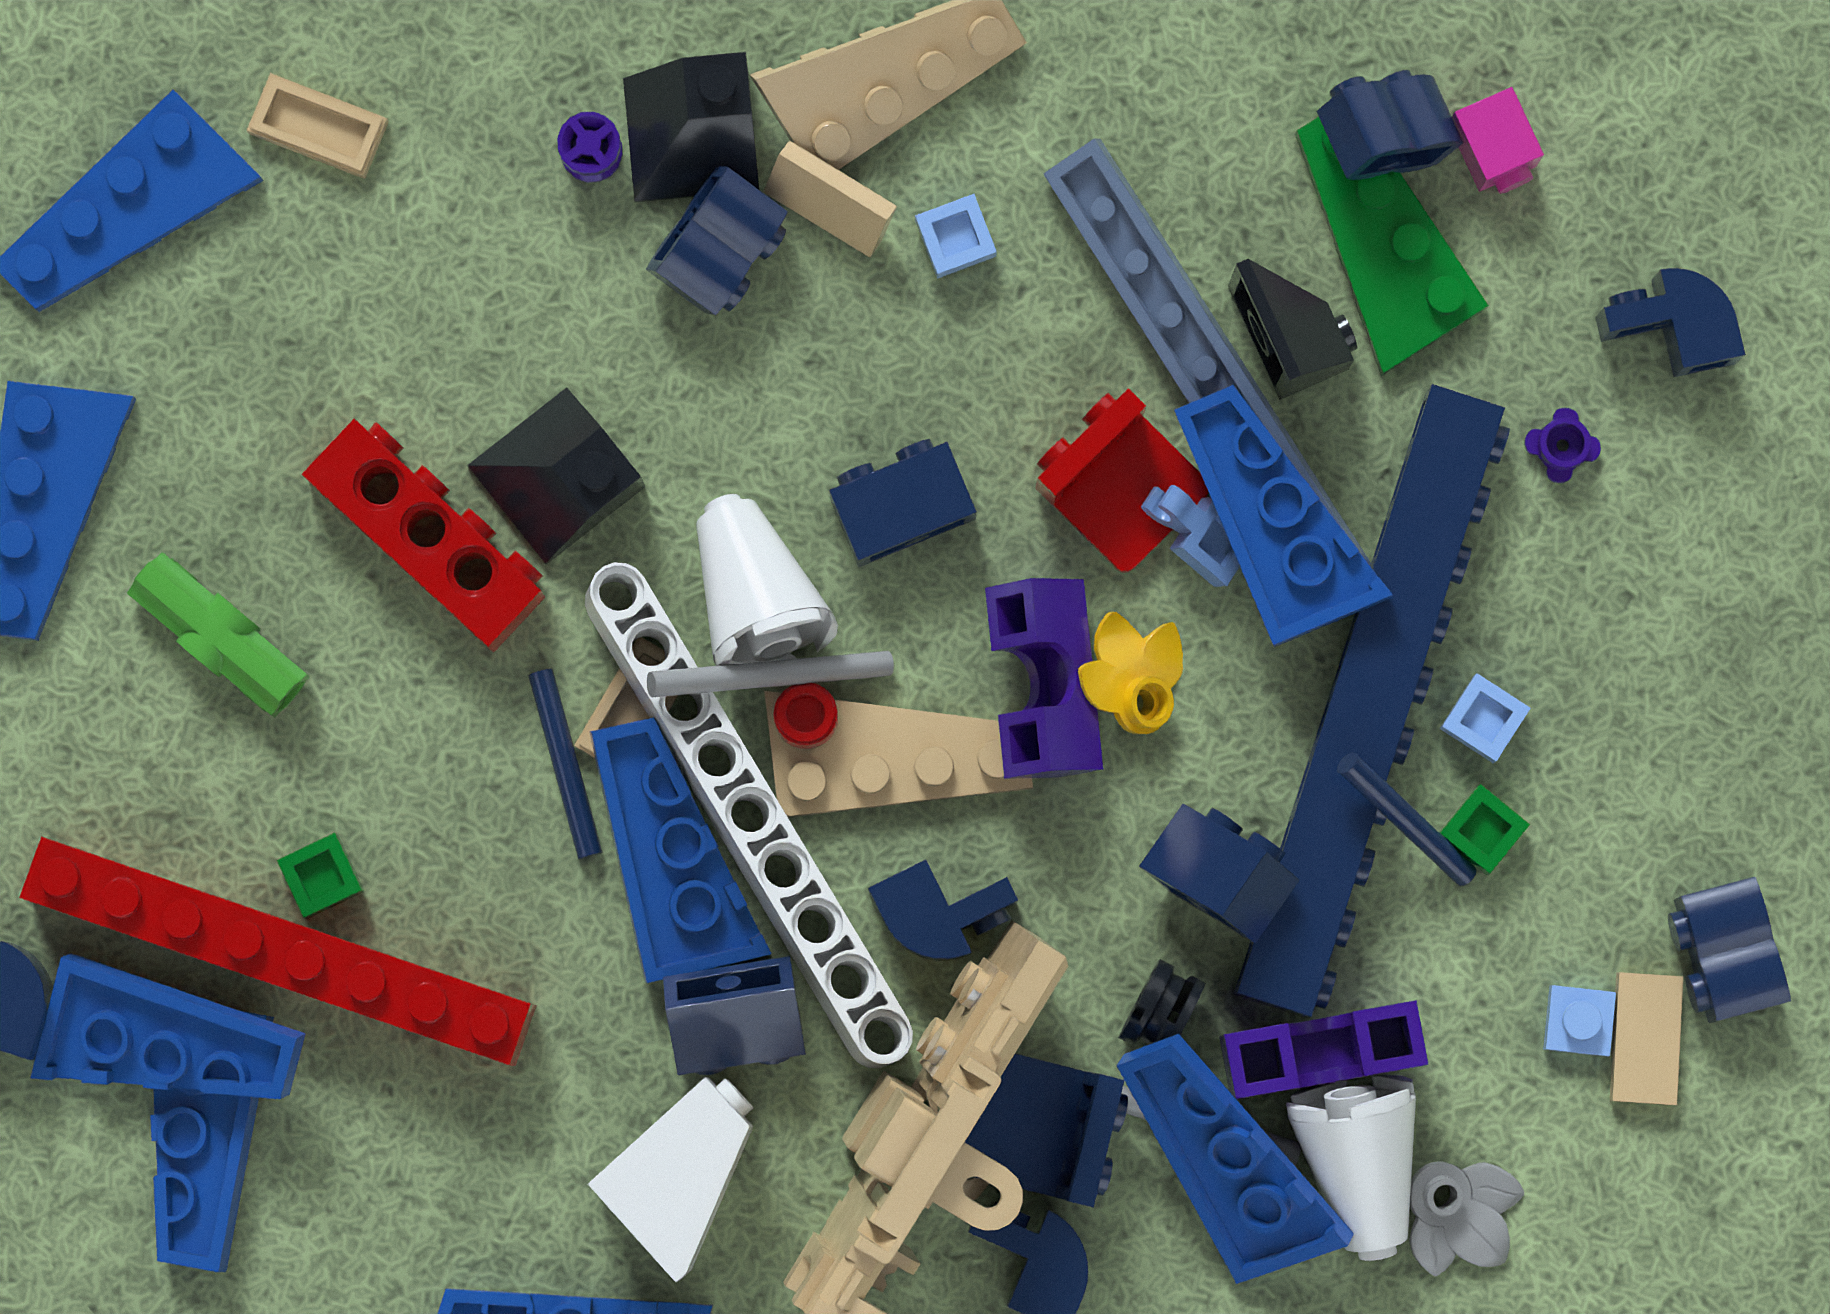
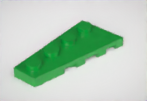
(1392, 254)

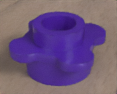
(1565, 427)

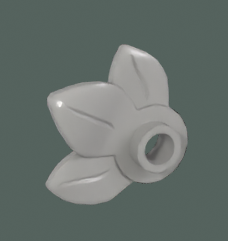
(1468, 1221)

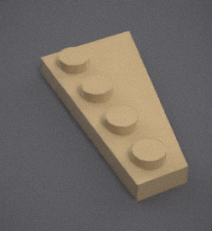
(872, 86)
(888, 760)

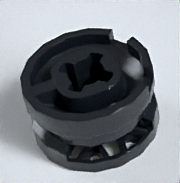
(1159, 997)

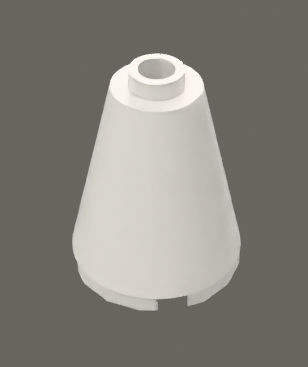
(755, 588)
(1361, 1156)

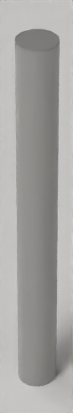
(769, 674)

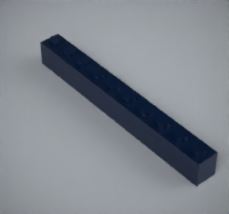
(1373, 694)

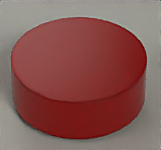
(805, 715)

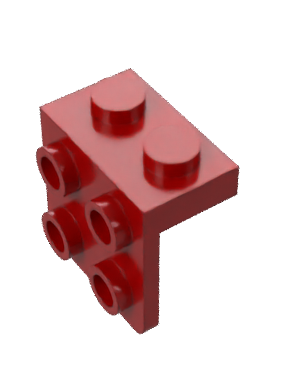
(1108, 476)

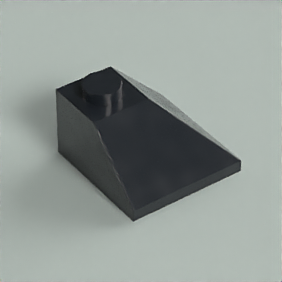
(687, 123)
(1291, 329)
(557, 475)

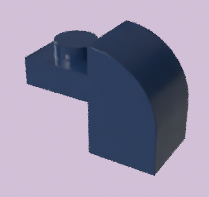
(1694, 318)
(926, 924)
(23, 1000)
(1054, 1266)

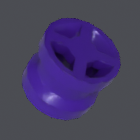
(584, 136)

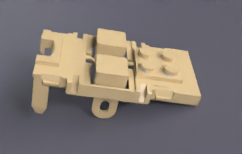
(924, 1149)

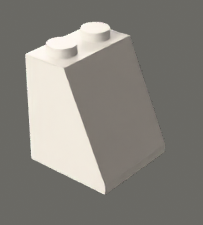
(678, 1173)

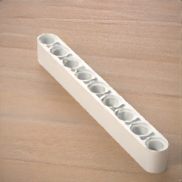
(751, 849)

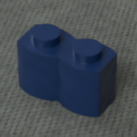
(1388, 125)
(719, 241)
(1729, 950)

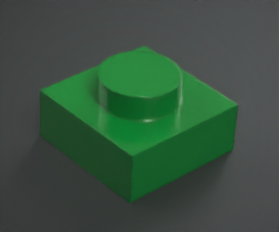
(1484, 829)
(320, 875)

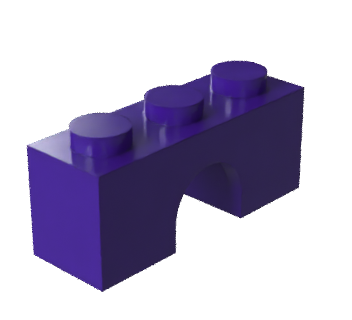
(1049, 632)
(1323, 1050)

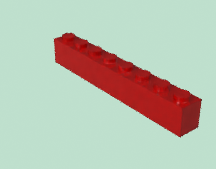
(278, 951)

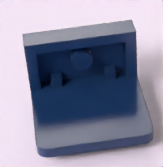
(1053, 1128)

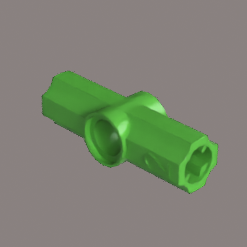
(217, 634)

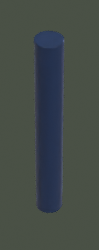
(565, 763)
(1406, 819)

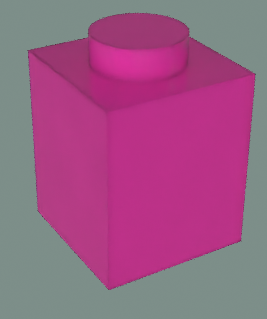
(1498, 142)

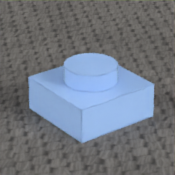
(955, 236)
(1485, 718)
(1579, 1020)

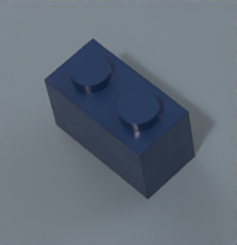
(902, 501)
(1220, 871)
(733, 1016)

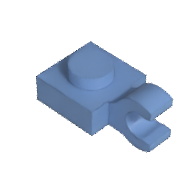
(1201, 534)

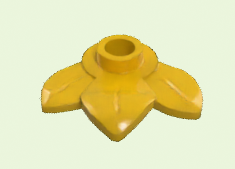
(1132, 667)

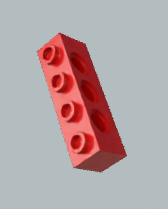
(343, 477)

